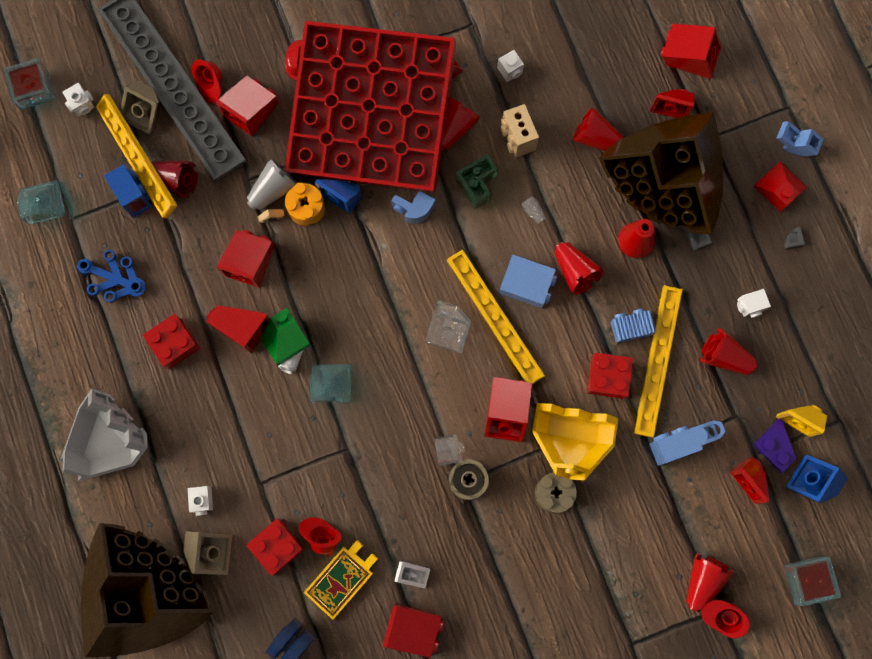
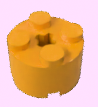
(302, 194)

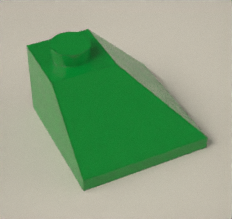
(283, 337)

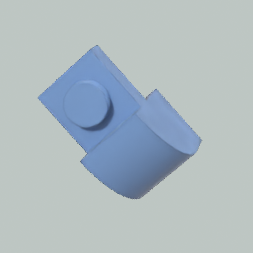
(799, 142)
(417, 210)

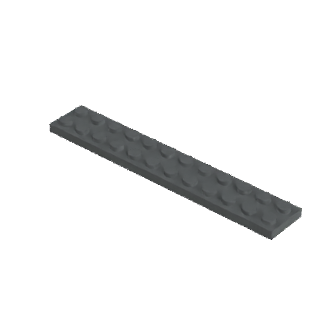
(173, 87)

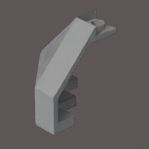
(102, 438)

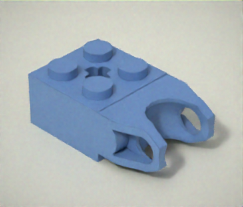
(684, 441)

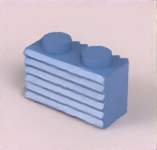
(632, 326)

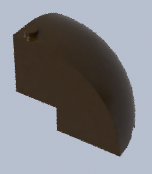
(671, 172)
(136, 594)

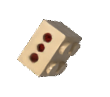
(519, 131)

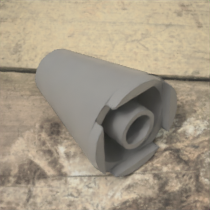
(270, 186)

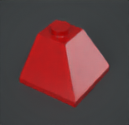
(673, 103)
(780, 186)
(752, 480)

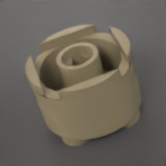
(478, 474)
(549, 502)

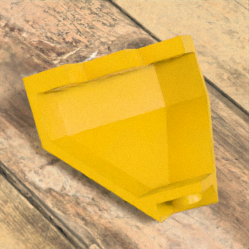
(573, 439)

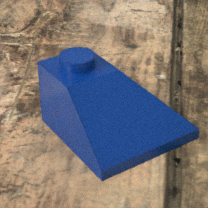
(340, 193)
(817, 479)

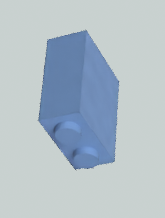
(528, 281)

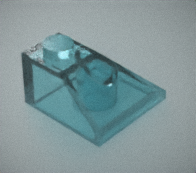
(40, 202)
(330, 383)

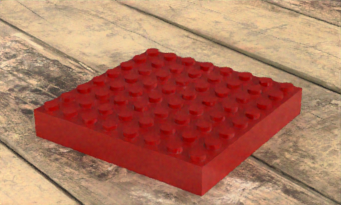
(370, 106)

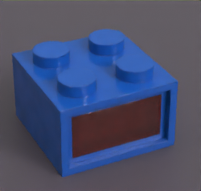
(128, 190)

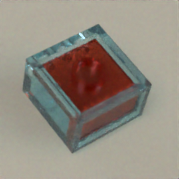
(29, 83)
(812, 581)

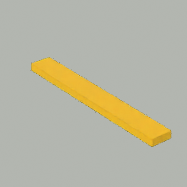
(136, 156)
(495, 317)
(658, 362)

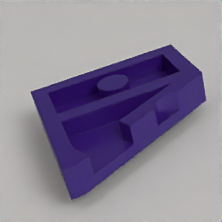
(776, 446)

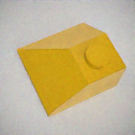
(805, 419)

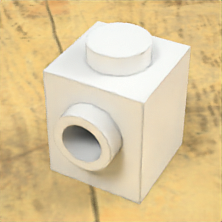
(510, 66)
(753, 303)
(200, 500)

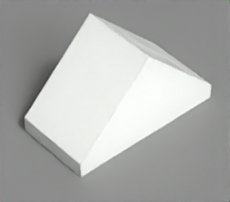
(412, 574)

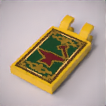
(340, 580)

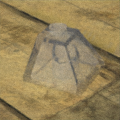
(448, 327)

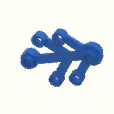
(114, 278)

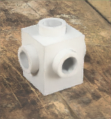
(78, 100)

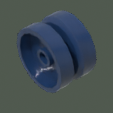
(289, 643)

